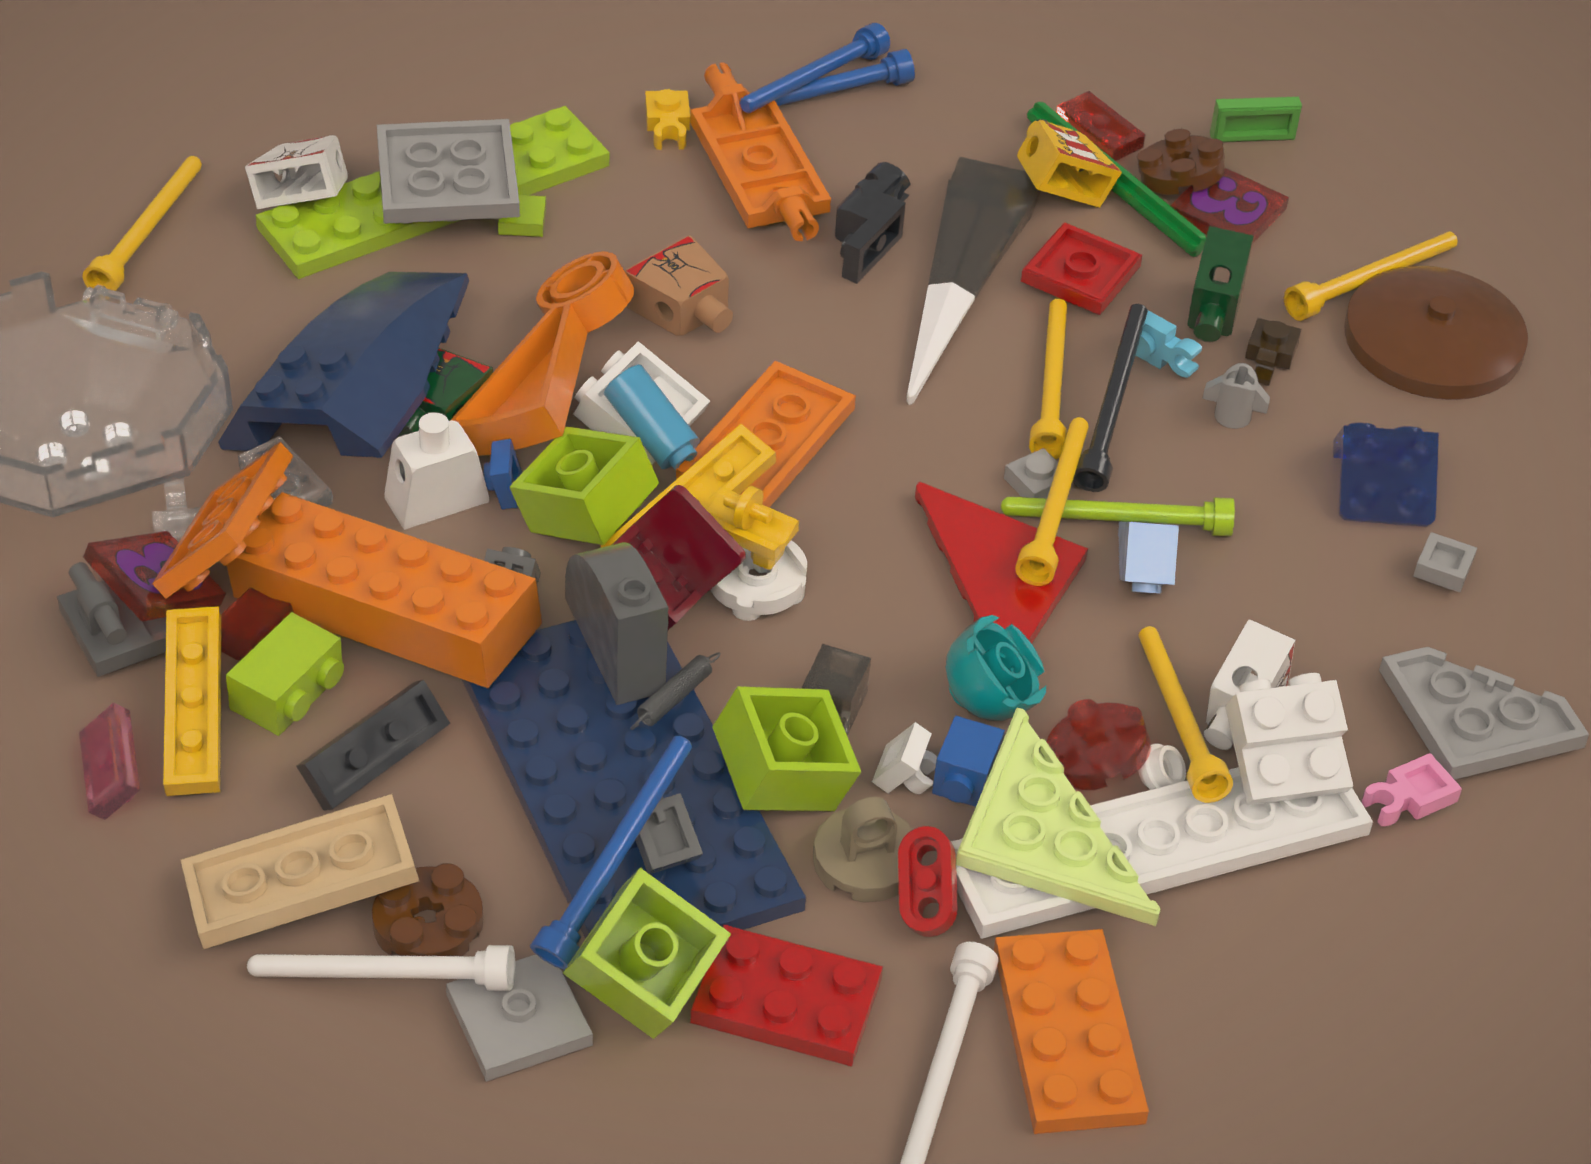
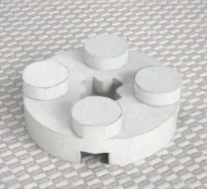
(767, 594)

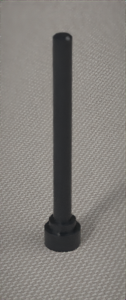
(1094, 464)

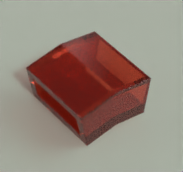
(250, 621)

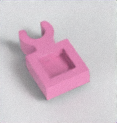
(1416, 786)

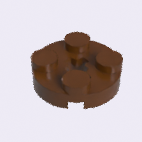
(1181, 162)
(438, 889)

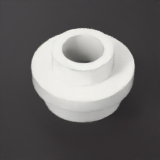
(1163, 767)

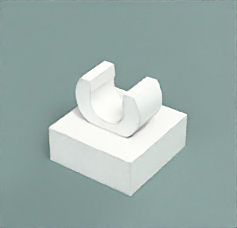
(905, 761)

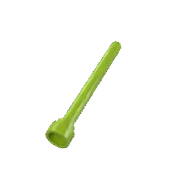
(1212, 516)

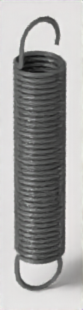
(675, 690)

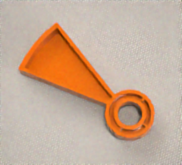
(535, 384)

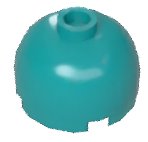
(994, 670)

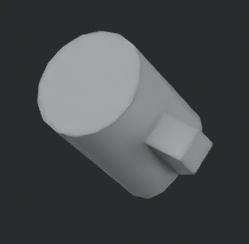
(1236, 396)

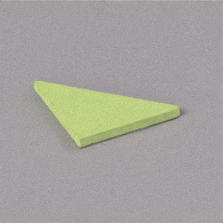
(1045, 833)

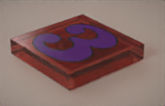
(1232, 205)
(133, 564)

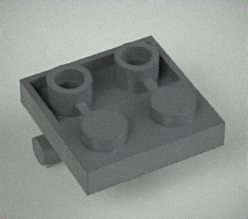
(106, 626)

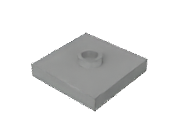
(520, 1025)

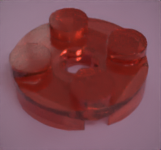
(1120, 741)

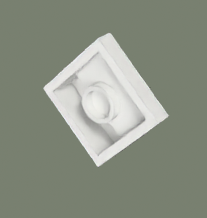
(601, 416)
(1289, 739)

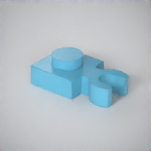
(1161, 346)

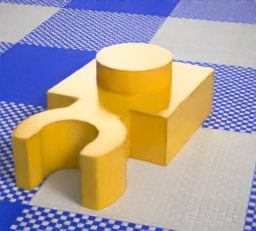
(667, 116)

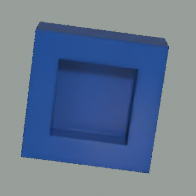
(502, 472)

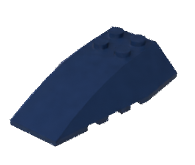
(356, 365)

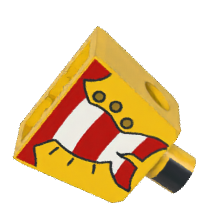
(1053, 163)

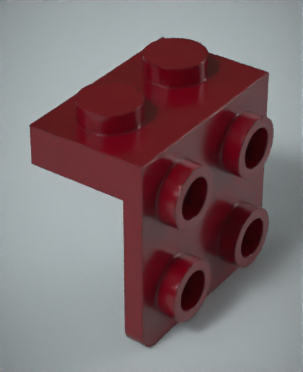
(683, 549)

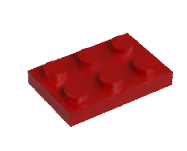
(788, 996)

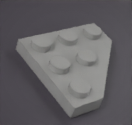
(1478, 716)

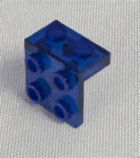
(1387, 474)

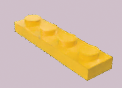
(729, 464)
(192, 701)

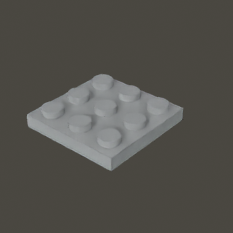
(447, 171)

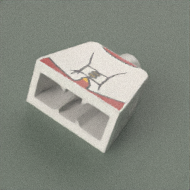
(309, 169)
(1257, 650)

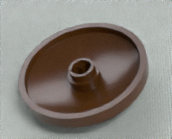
(1435, 332)

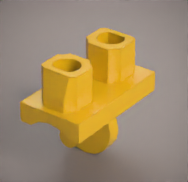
(753, 524)

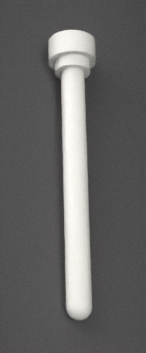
(490, 968)
(972, 970)

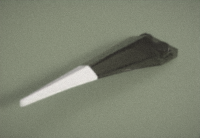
(978, 224)

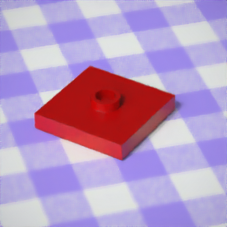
(1081, 268)

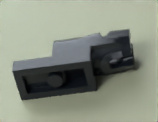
(871, 219)

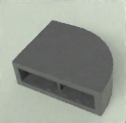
(620, 618)

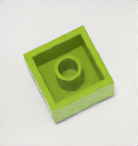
(584, 485)
(786, 749)
(647, 953)

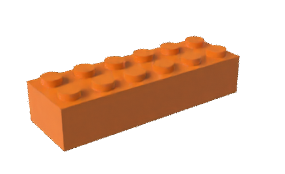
(389, 589)

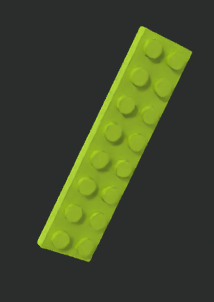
(351, 224)

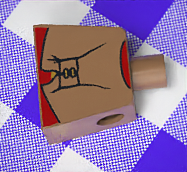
(681, 289)

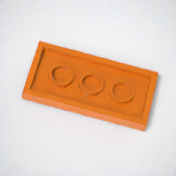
(790, 415)
(224, 522)
(1070, 1032)

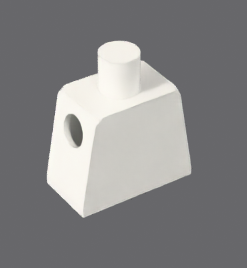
(433, 473)

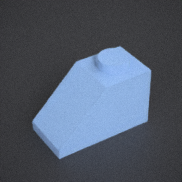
(1147, 555)

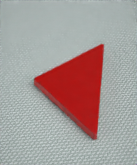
(983, 558)

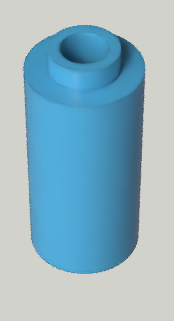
(652, 417)

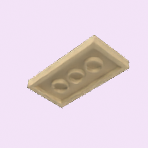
(298, 871)

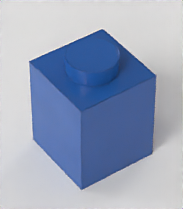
(966, 760)

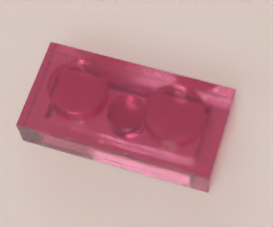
(109, 761)

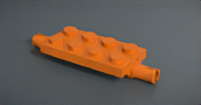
(759, 159)

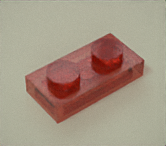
(1102, 125)

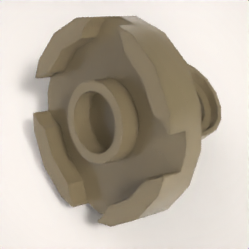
(860, 850)

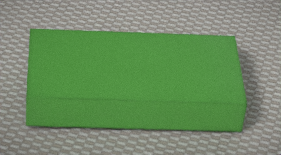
(1255, 119)

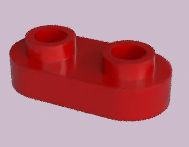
(927, 884)

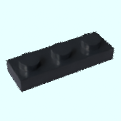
(373, 745)

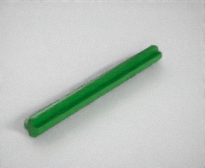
(1139, 195)

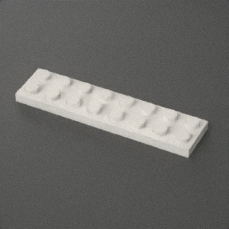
(1176, 842)

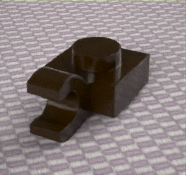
(1272, 346)

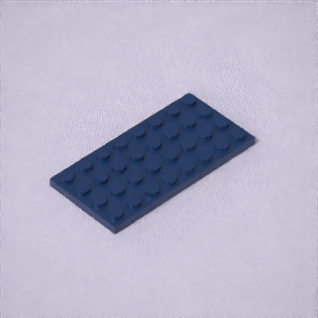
(584, 766)

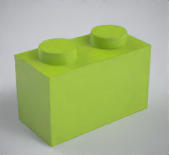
(285, 674)

